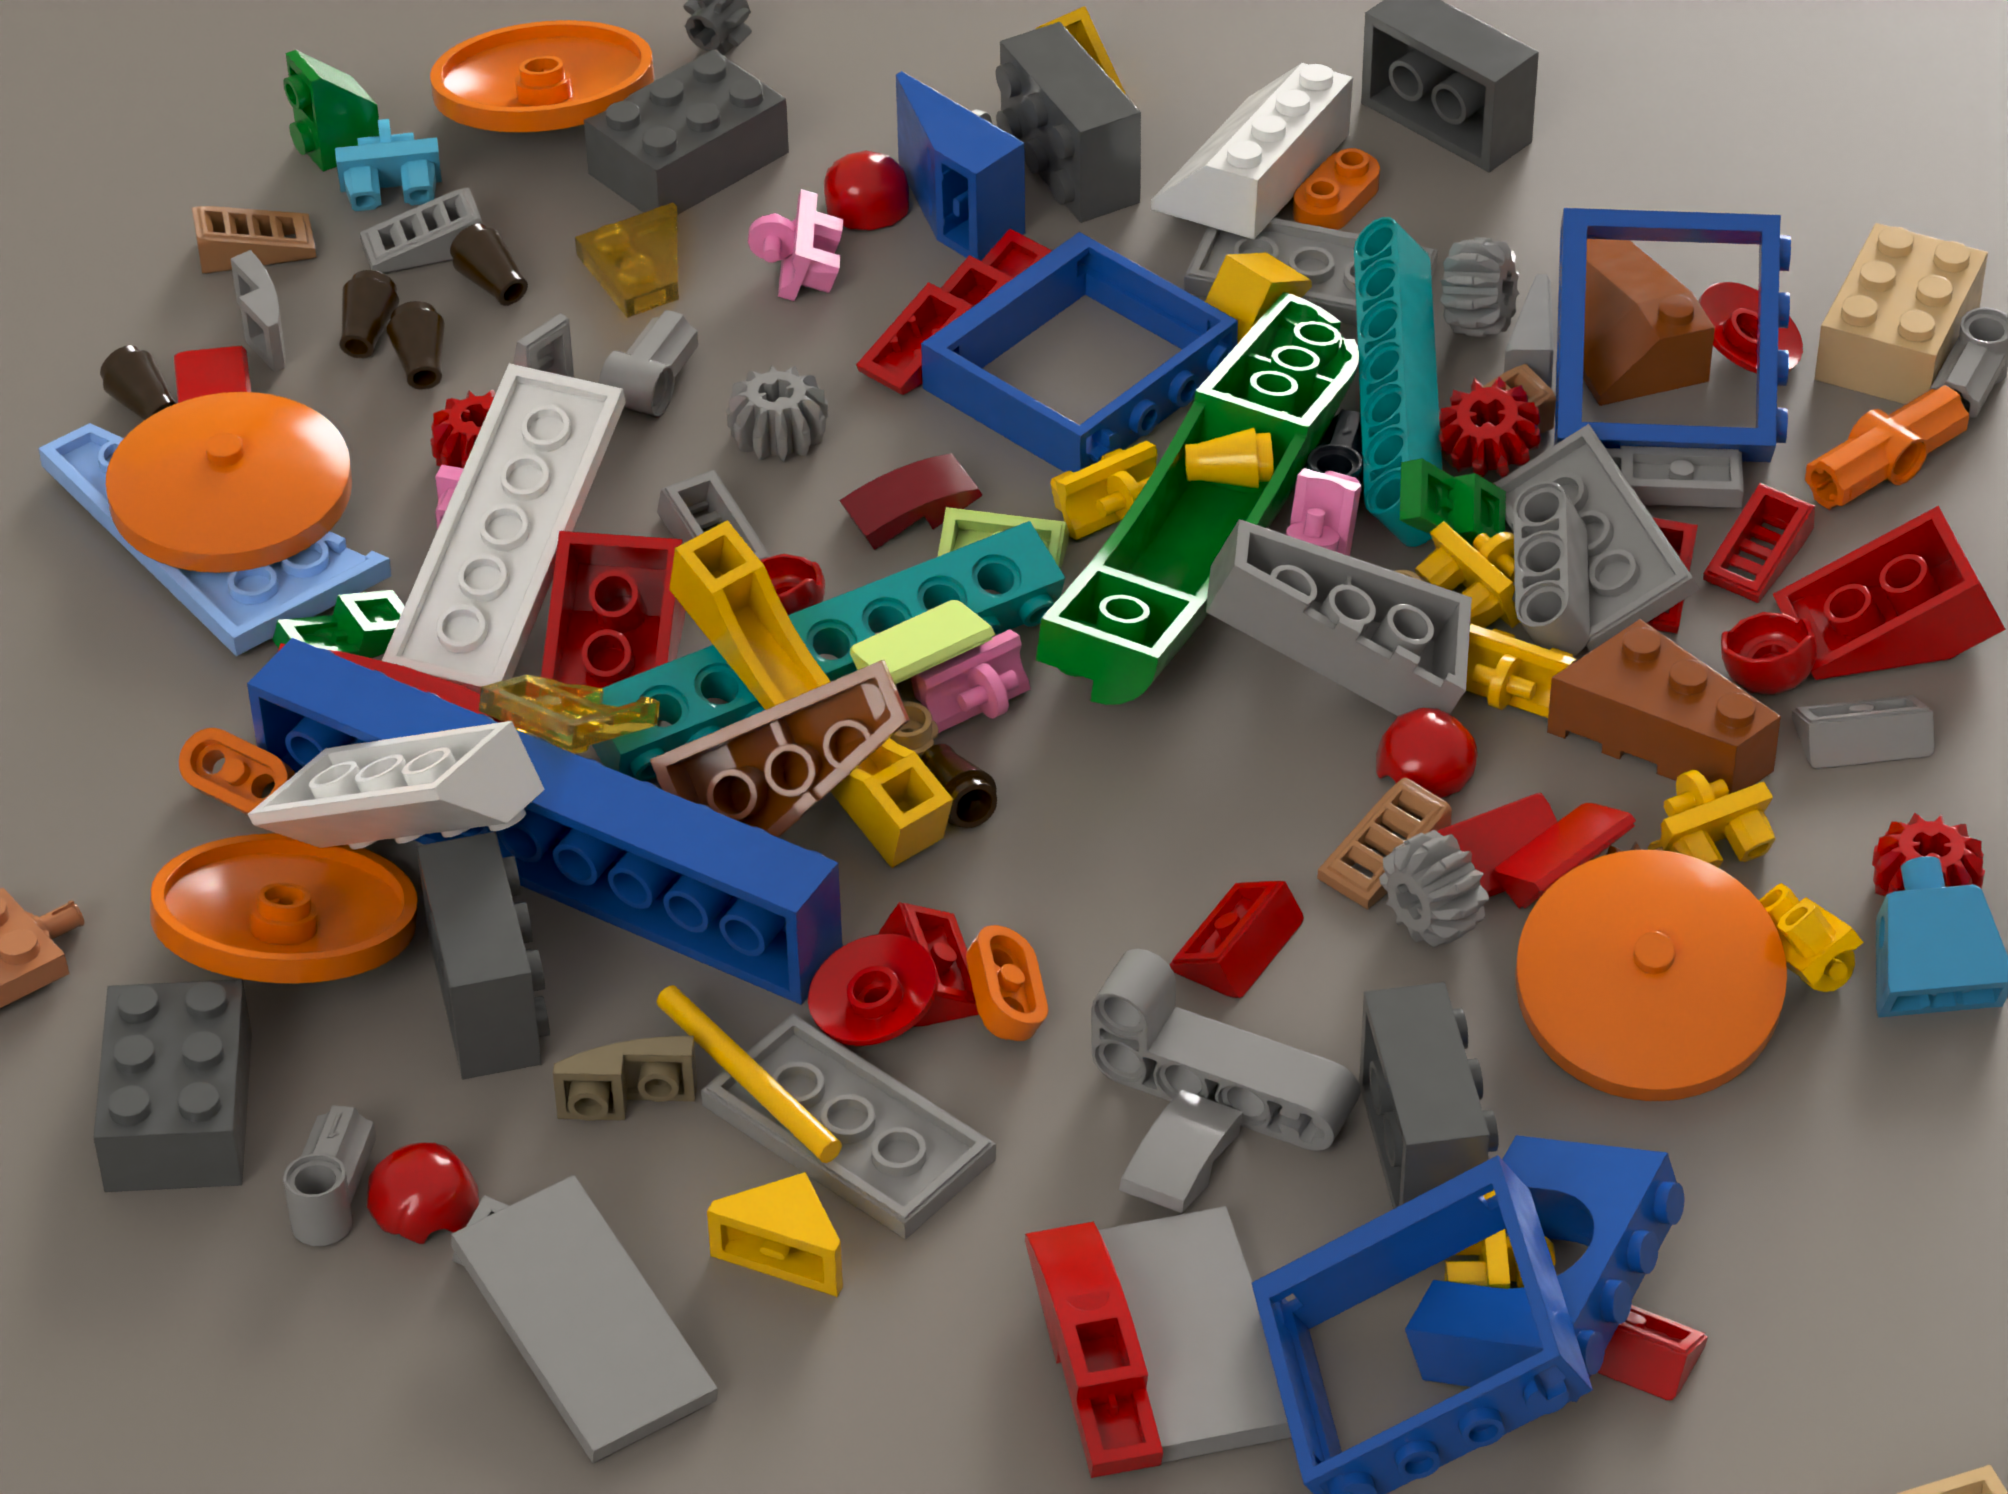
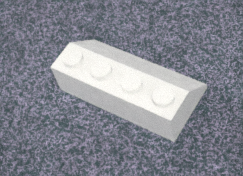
(1262, 152)
(405, 788)

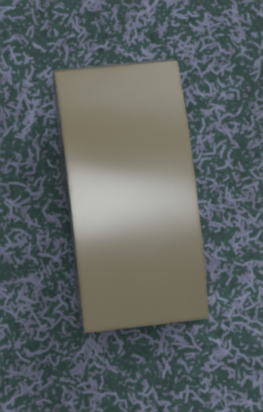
(604, 1078)

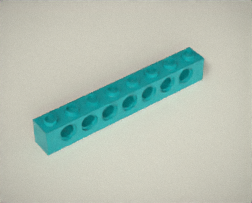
(1007, 562)

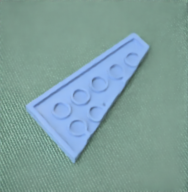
(237, 605)

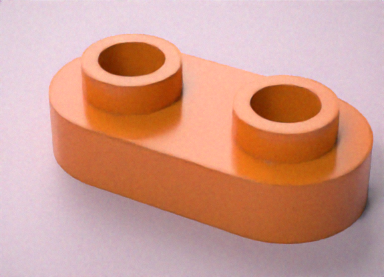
(1337, 189)
(243, 774)
(1006, 983)

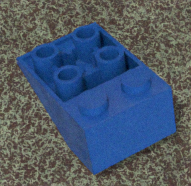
(959, 169)

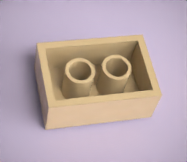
(1899, 313)

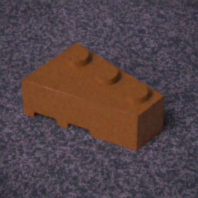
(1666, 708)

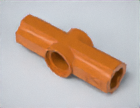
(1886, 447)

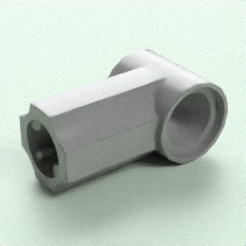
(1977, 358)
(652, 363)
(327, 1175)

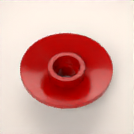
(1735, 317)
(873, 989)

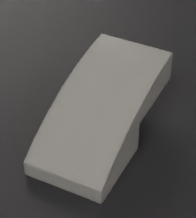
(259, 309)
(1179, 1151)

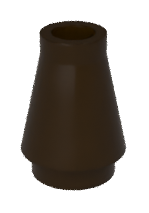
(486, 261)
(366, 311)
(418, 341)
(135, 381)
(967, 784)

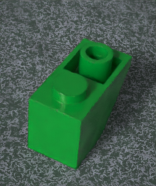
(327, 109)

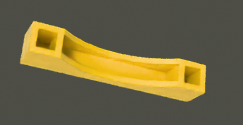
(738, 610)

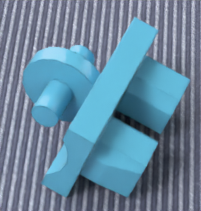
(387, 163)

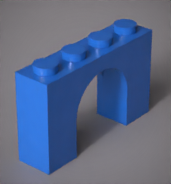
(1584, 1194)

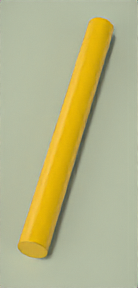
(749, 1074)

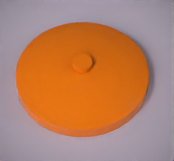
(540, 75)
(228, 482)
(283, 909)
(1650, 975)

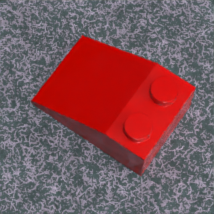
(1894, 602)
(611, 608)

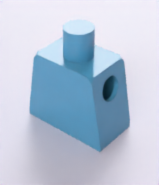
(1937, 947)

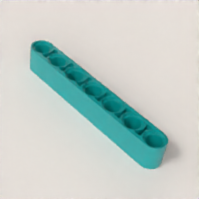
(1395, 367)

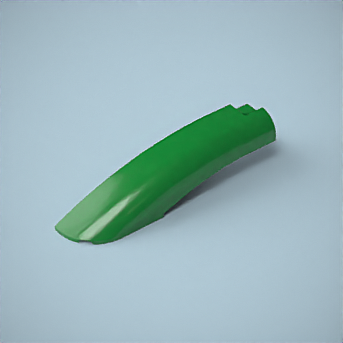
(1153, 572)

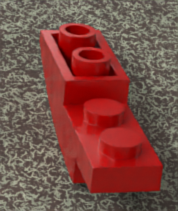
(1096, 1347)

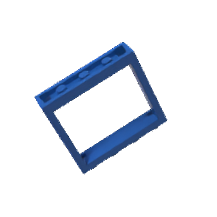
(1672, 226)
(1074, 269)
(1379, 1258)

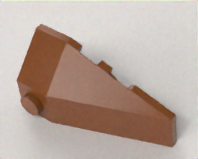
(1640, 326)
(789, 755)

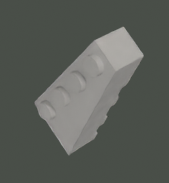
(1345, 618)

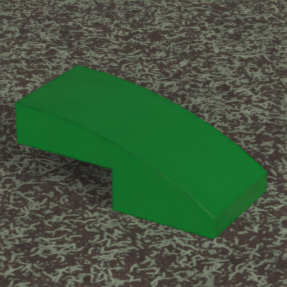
(1463, 502)
(359, 624)

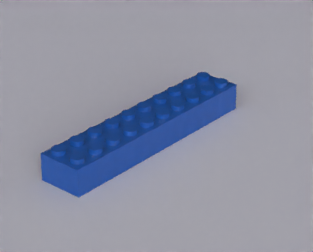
(593, 833)

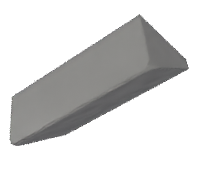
(1865, 731)

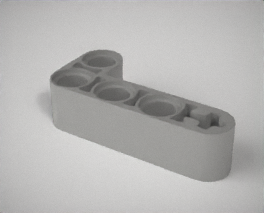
(1166, 1049)

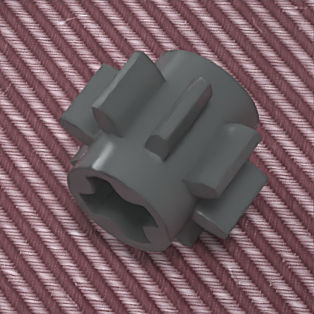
(717, 23)

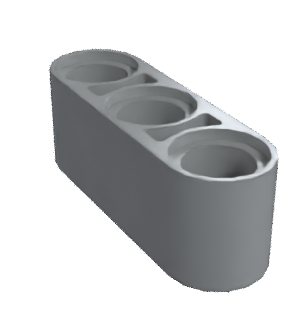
(1551, 568)

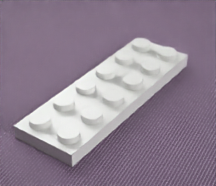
(503, 527)

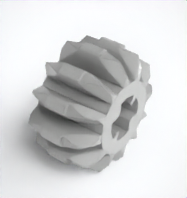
(1479, 287)
(777, 413)
(1434, 888)

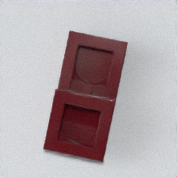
(908, 494)

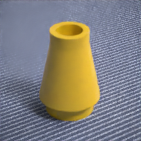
(1232, 459)

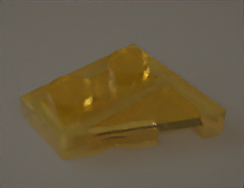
(635, 259)
(564, 713)

